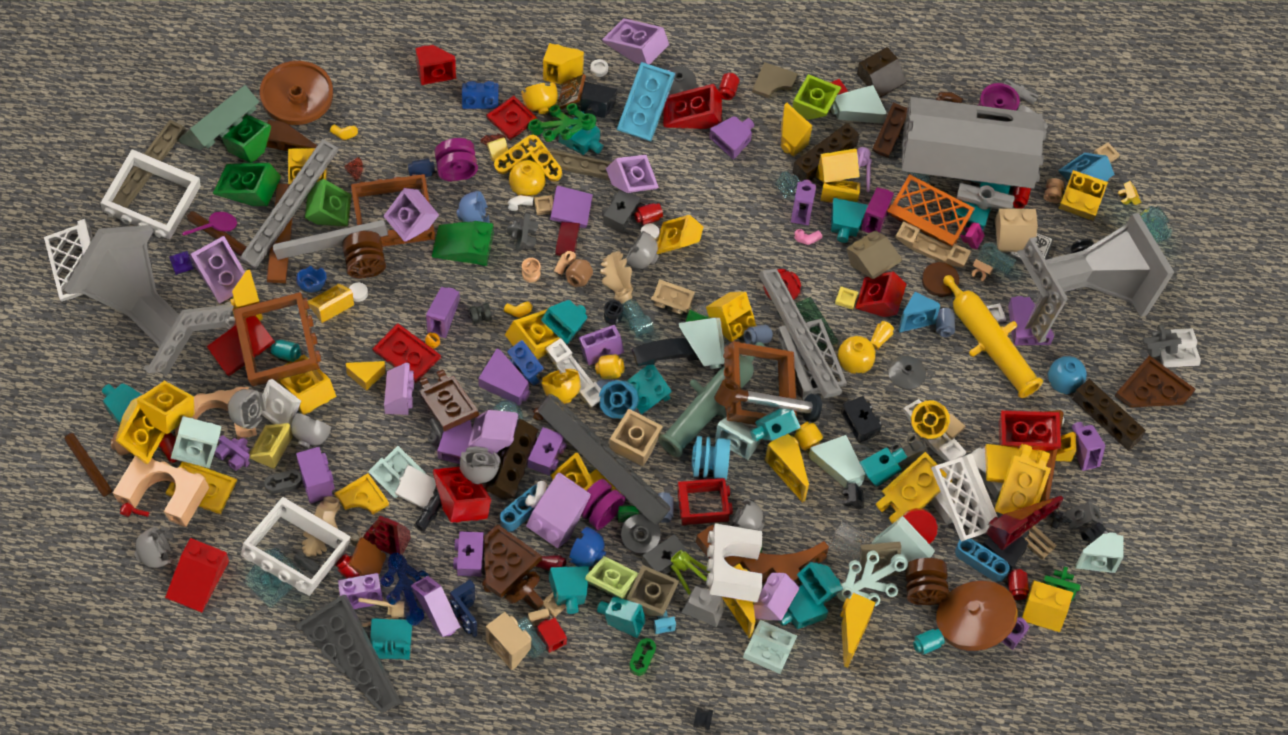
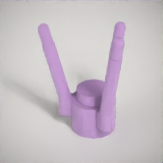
(864, 159)

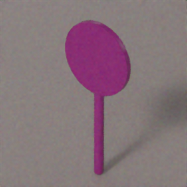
(219, 220)

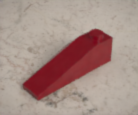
(1016, 523)
(388, 535)

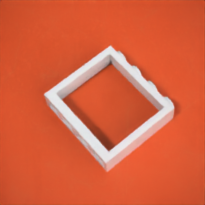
(160, 169)
(308, 523)

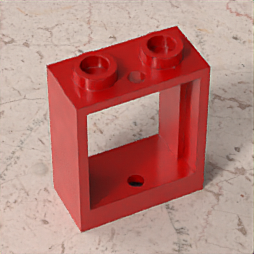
(704, 486)

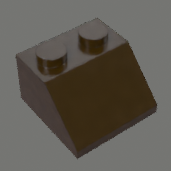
(882, 72)

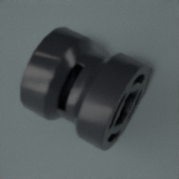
(610, 316)
(1093, 533)

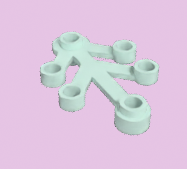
(870, 579)

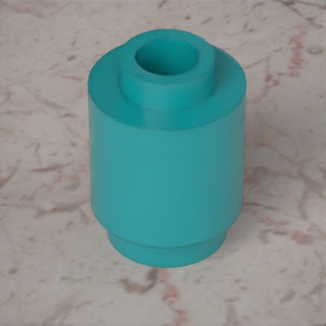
(286, 350)
(928, 641)

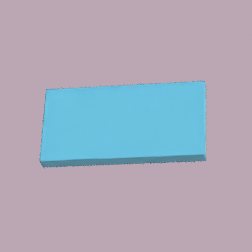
(646, 101)

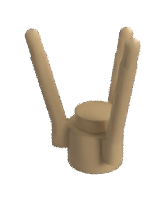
(394, 610)

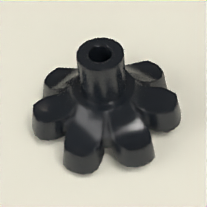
(1059, 518)

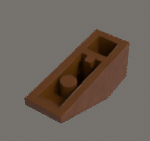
(285, 137)

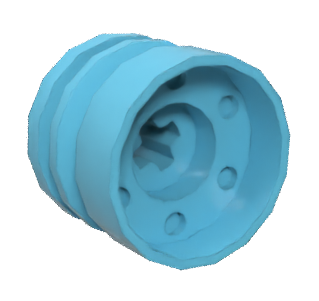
(711, 457)

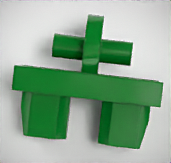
(1069, 586)

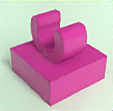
(973, 236)

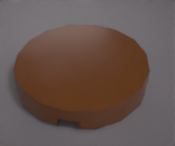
(933, 278)

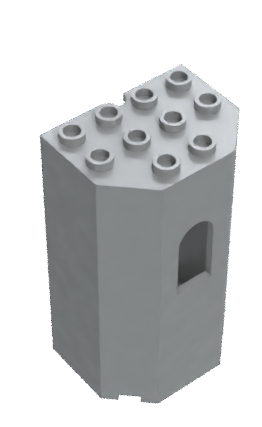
(973, 142)

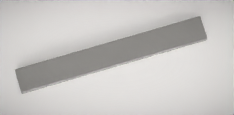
(289, 204)
(800, 333)

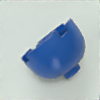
(588, 549)

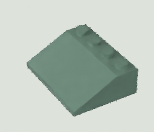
(221, 118)

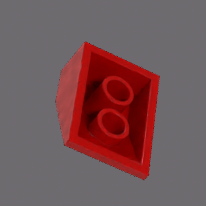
(694, 108)
(1030, 428)
(460, 497)
(197, 575)

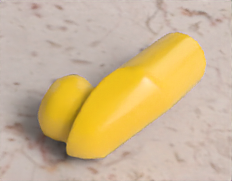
(344, 133)
(518, 311)

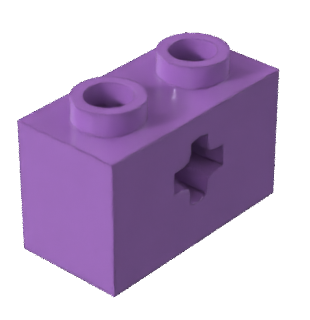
(600, 343)
(539, 459)
(472, 564)

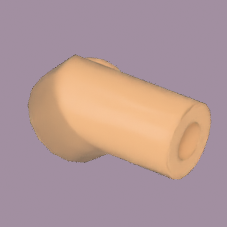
(565, 260)

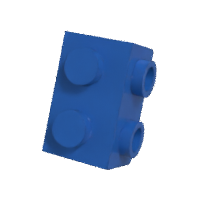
(480, 95)
(526, 361)

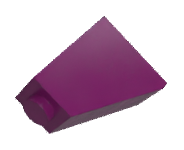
(877, 210)

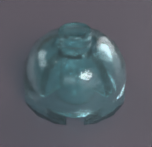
(1156, 223)

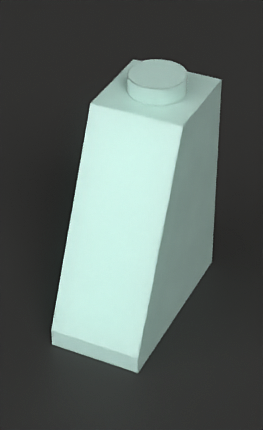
(859, 106)
(706, 340)
(838, 461)
(912, 543)

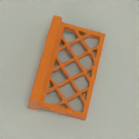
(925, 226)

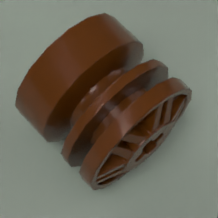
(364, 254)
(927, 581)

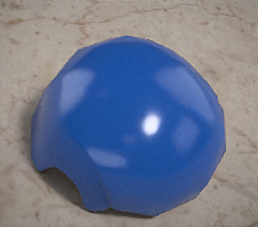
(309, 275)

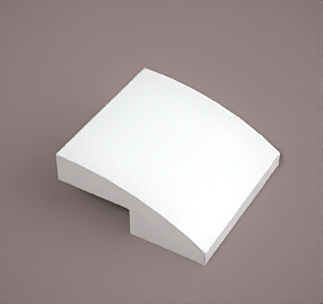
(1187, 351)

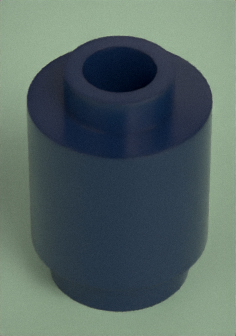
(421, 167)

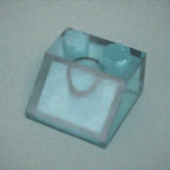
(267, 585)

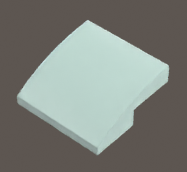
(390, 469)
(770, 646)

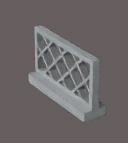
(801, 374)

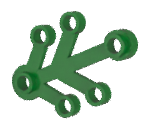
(584, 122)

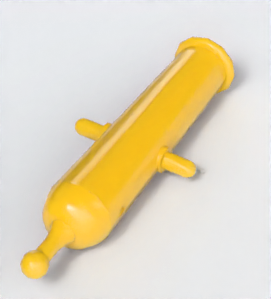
(993, 339)

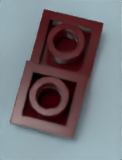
(567, 237)

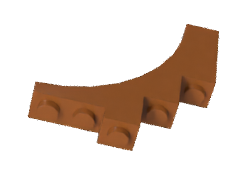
(771, 563)

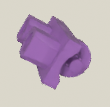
(236, 449)

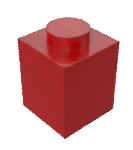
(551, 634)

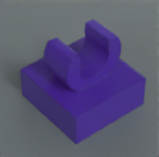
(181, 262)

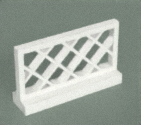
(84, 237)
(975, 493)

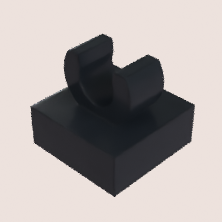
(856, 496)

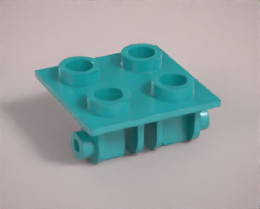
(650, 387)
(391, 638)

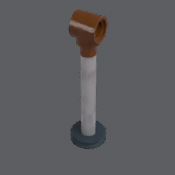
(731, 392)

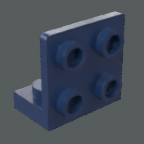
(462, 599)

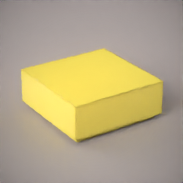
(497, 148)
(846, 298)

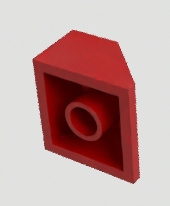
(434, 64)
(881, 295)

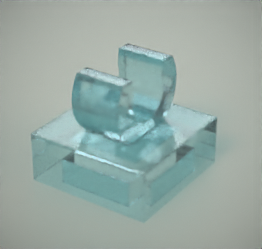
(787, 183)

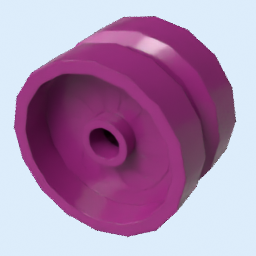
(999, 96)
(456, 159)
(602, 504)

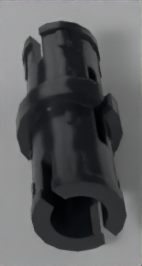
(428, 513)

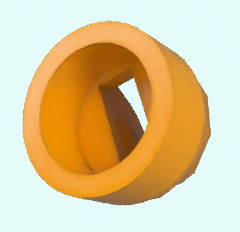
(429, 341)

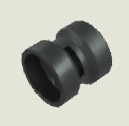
(475, 313)

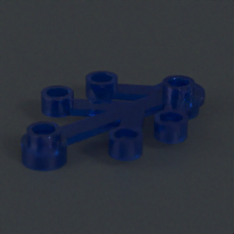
(398, 564)

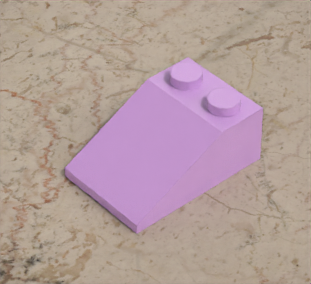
(637, 40)
(218, 268)
(558, 511)

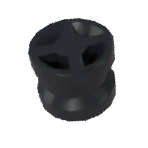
(703, 718)

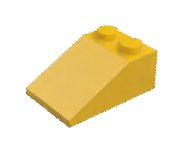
(533, 333)
(310, 387)
(137, 433)
(786, 460)
(742, 610)
(855, 619)

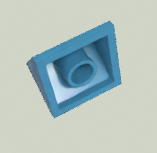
(919, 313)

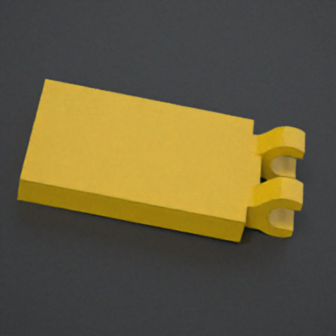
(1023, 481)
(912, 488)

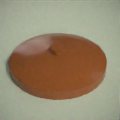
(296, 92)
(977, 615)

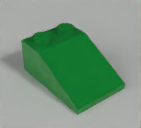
(248, 183)
(464, 242)

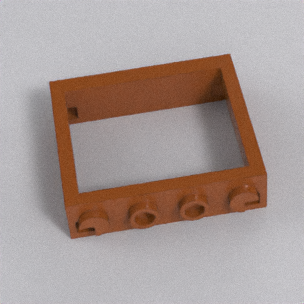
(389, 186)
(786, 376)
(258, 378)

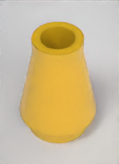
(882, 334)

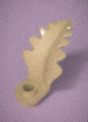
(617, 276)
(326, 511)

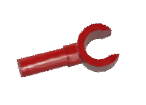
(127, 509)

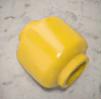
(610, 366)
(808, 435)

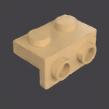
(673, 296)

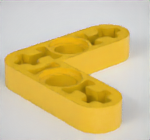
(532, 152)

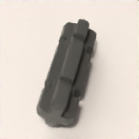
(307, 563)

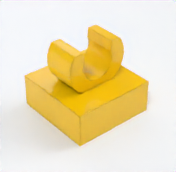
(1131, 192)

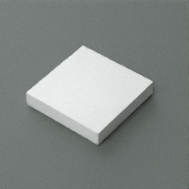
(280, 404)

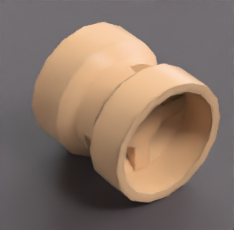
(1054, 190)
(531, 270)

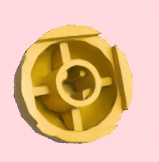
(540, 97)
(527, 178)
(856, 355)
(562, 385)
(930, 419)

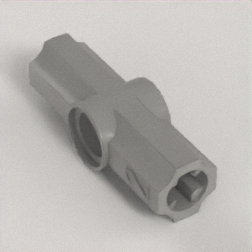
(976, 195)

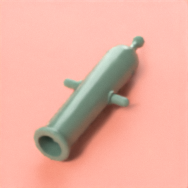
(702, 409)

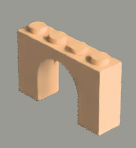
(219, 399)
(140, 476)

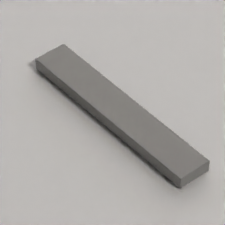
(324, 240)

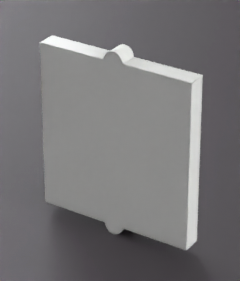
(416, 487)

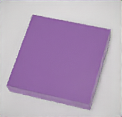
(571, 206)

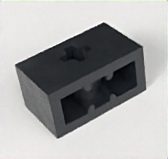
(860, 427)

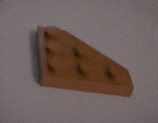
(1154, 386)
(506, 560)

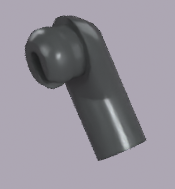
(437, 433)

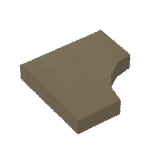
(772, 79)

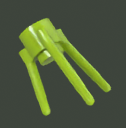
(682, 561)

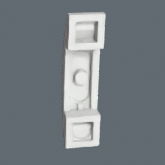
(562, 359)
(943, 445)

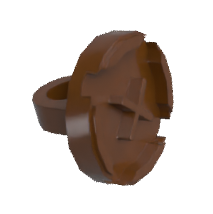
(525, 591)

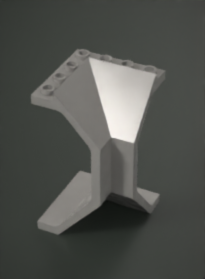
(1120, 265)
(121, 276)

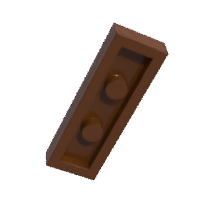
(890, 130)

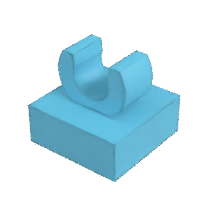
(664, 624)

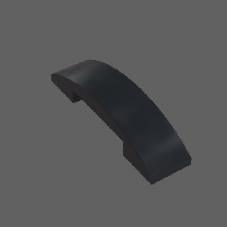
(663, 349)

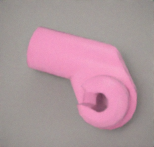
(805, 238)

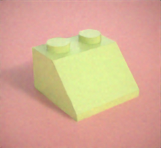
(612, 577)

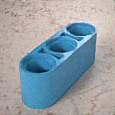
(514, 512)
(986, 568)

